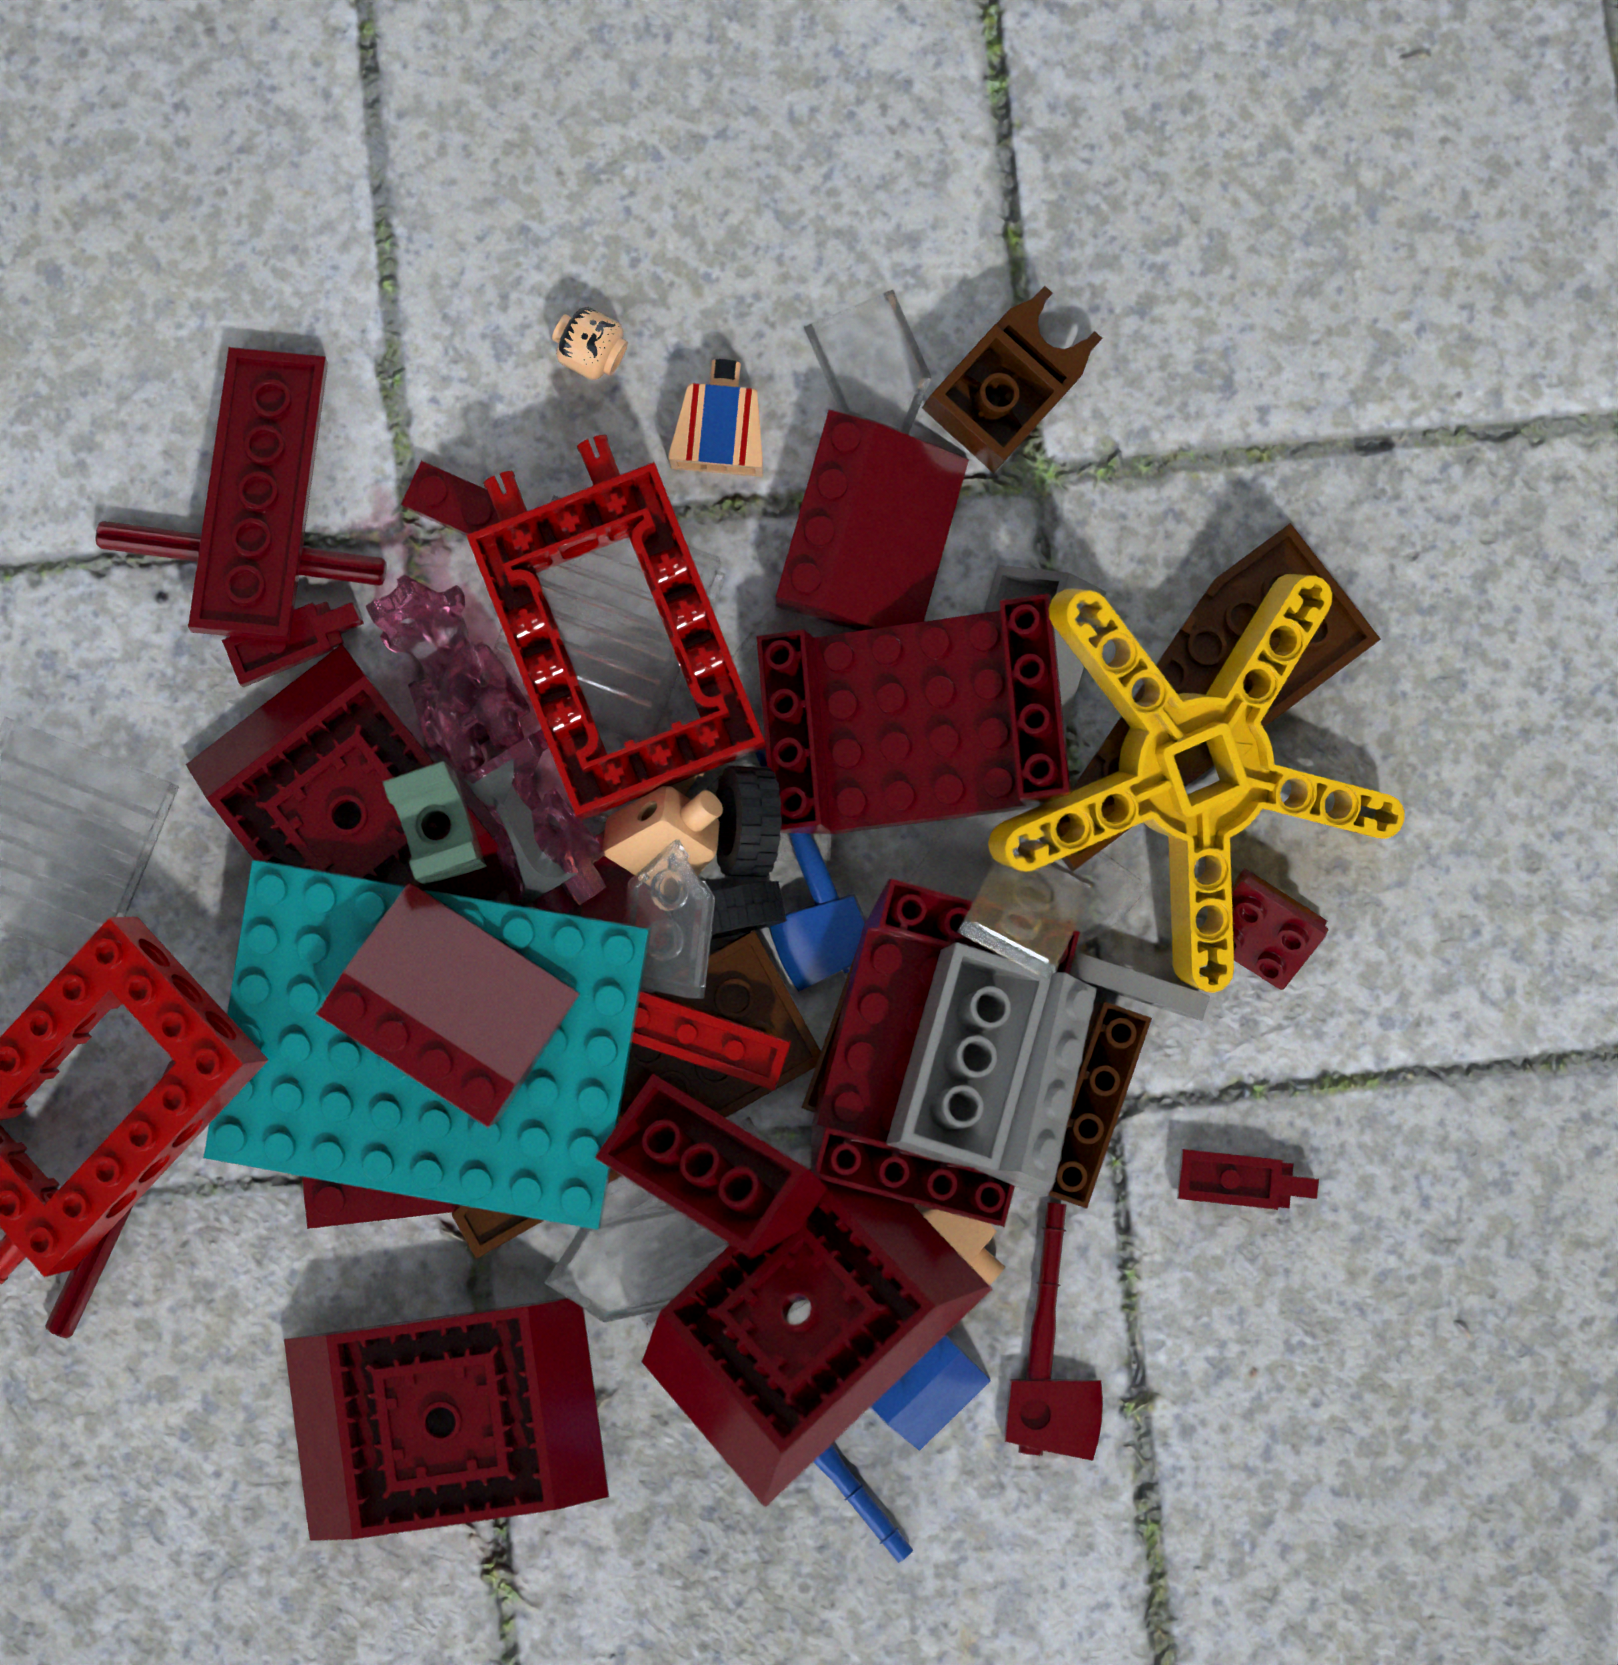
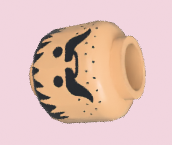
(589, 343)

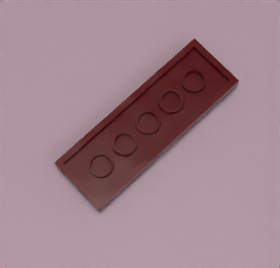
(258, 495)

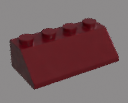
(710, 1169)

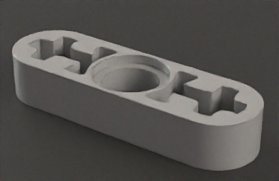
(1139, 986)

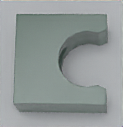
(416, 800)

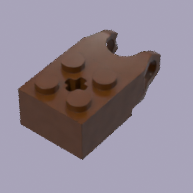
(1018, 368)

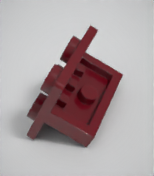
(1272, 930)

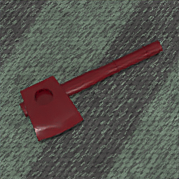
(1044, 1411)

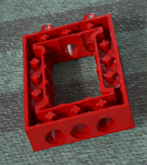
(570, 527)
(212, 1065)

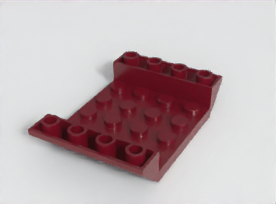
(915, 720)
(874, 1051)

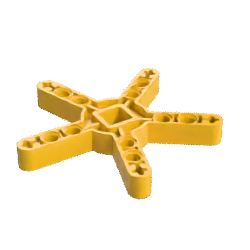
(1150, 784)

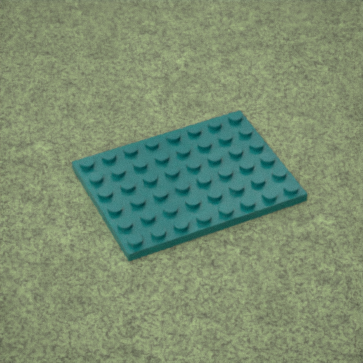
(358, 1121)

